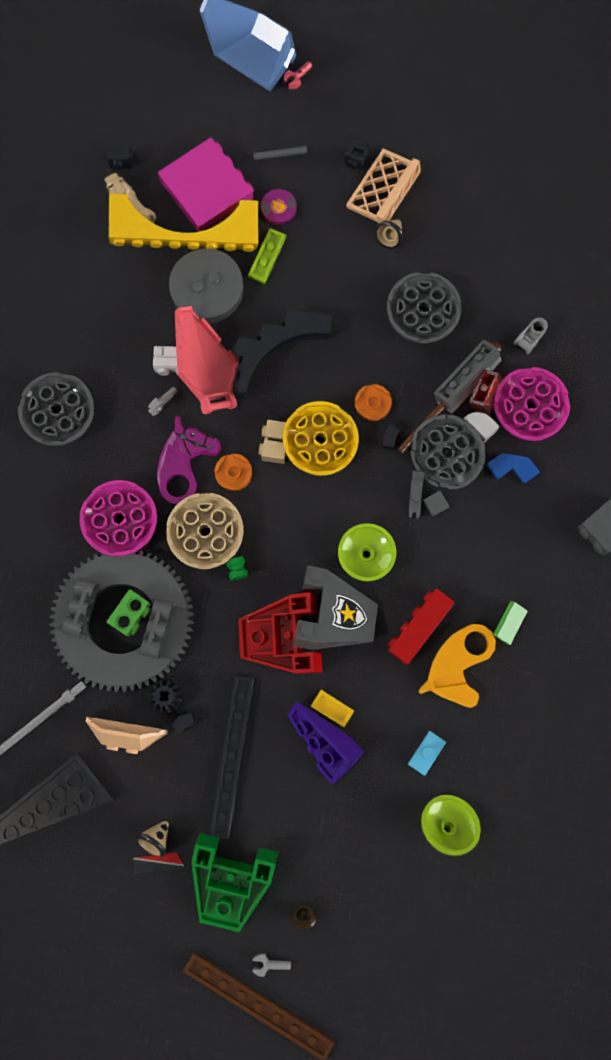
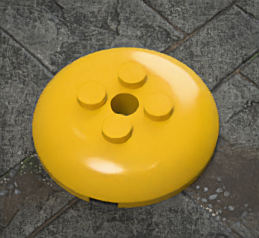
(323, 421)

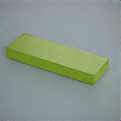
(267, 256)

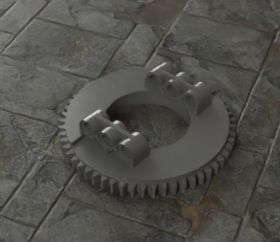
(164, 631)

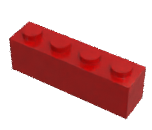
(421, 626)

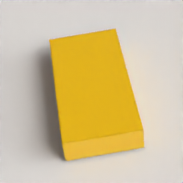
(332, 708)

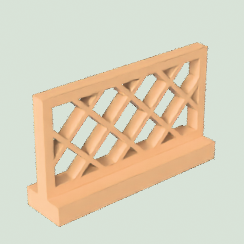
(398, 191)

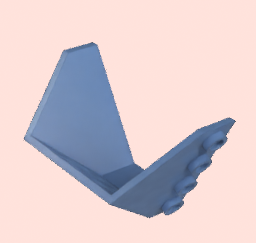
(248, 41)

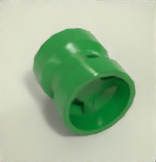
(237, 569)

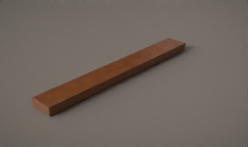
(259, 1006)

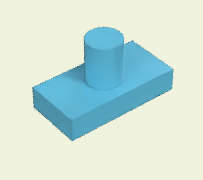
(427, 753)

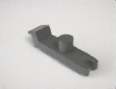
(416, 493)

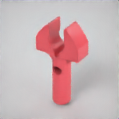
(296, 75)

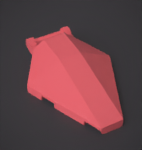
(204, 361)

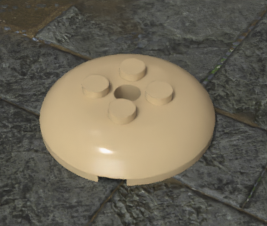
(202, 512)

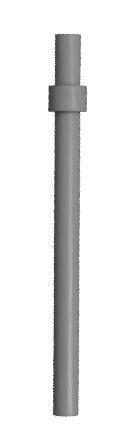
(67, 696)

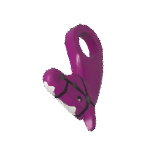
(176, 455)

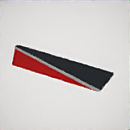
(155, 864)

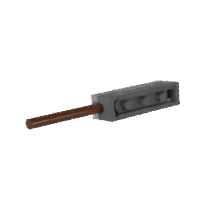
(462, 382)

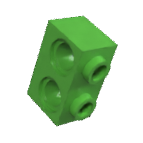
(125, 609)

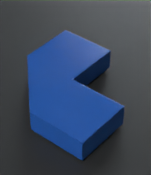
(521, 465)

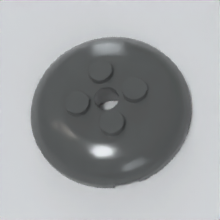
(424, 291)
(46, 395)
(432, 458)

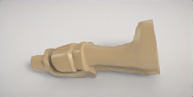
(118, 186)

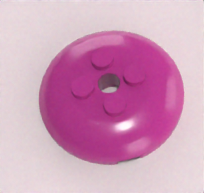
(542, 390)
(107, 503)

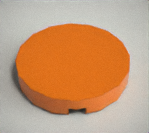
(373, 402)
(233, 472)

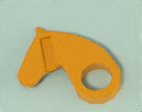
(447, 668)

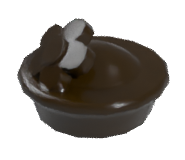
(304, 917)

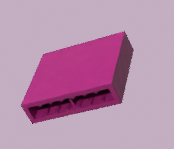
(205, 185)

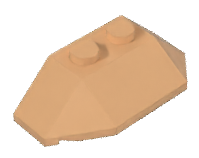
(124, 735)

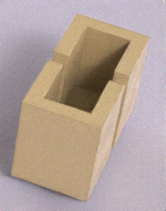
(272, 448)

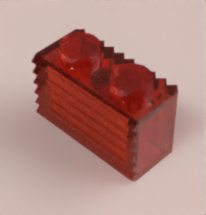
(485, 391)

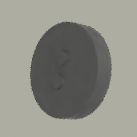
(208, 283)

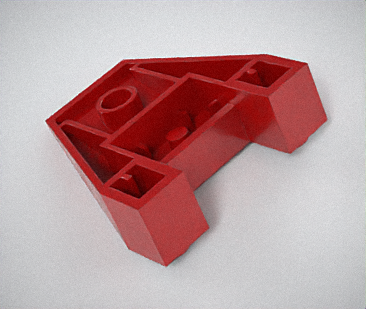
(270, 632)

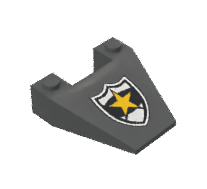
(343, 615)

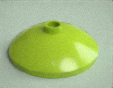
(370, 539)
(458, 818)

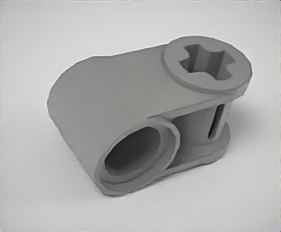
(530, 337)

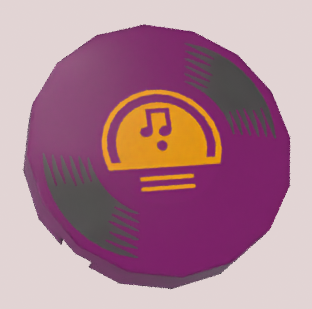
(278, 206)

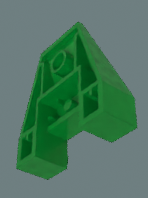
(228, 888)

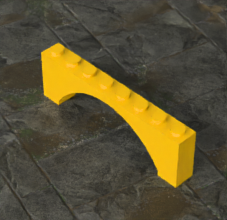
(132, 228)

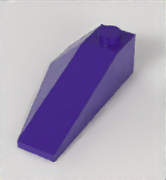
(330, 746)

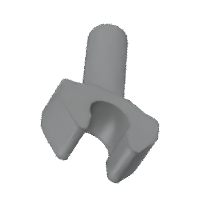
(157, 404)
(282, 965)

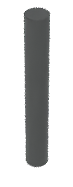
(280, 153)

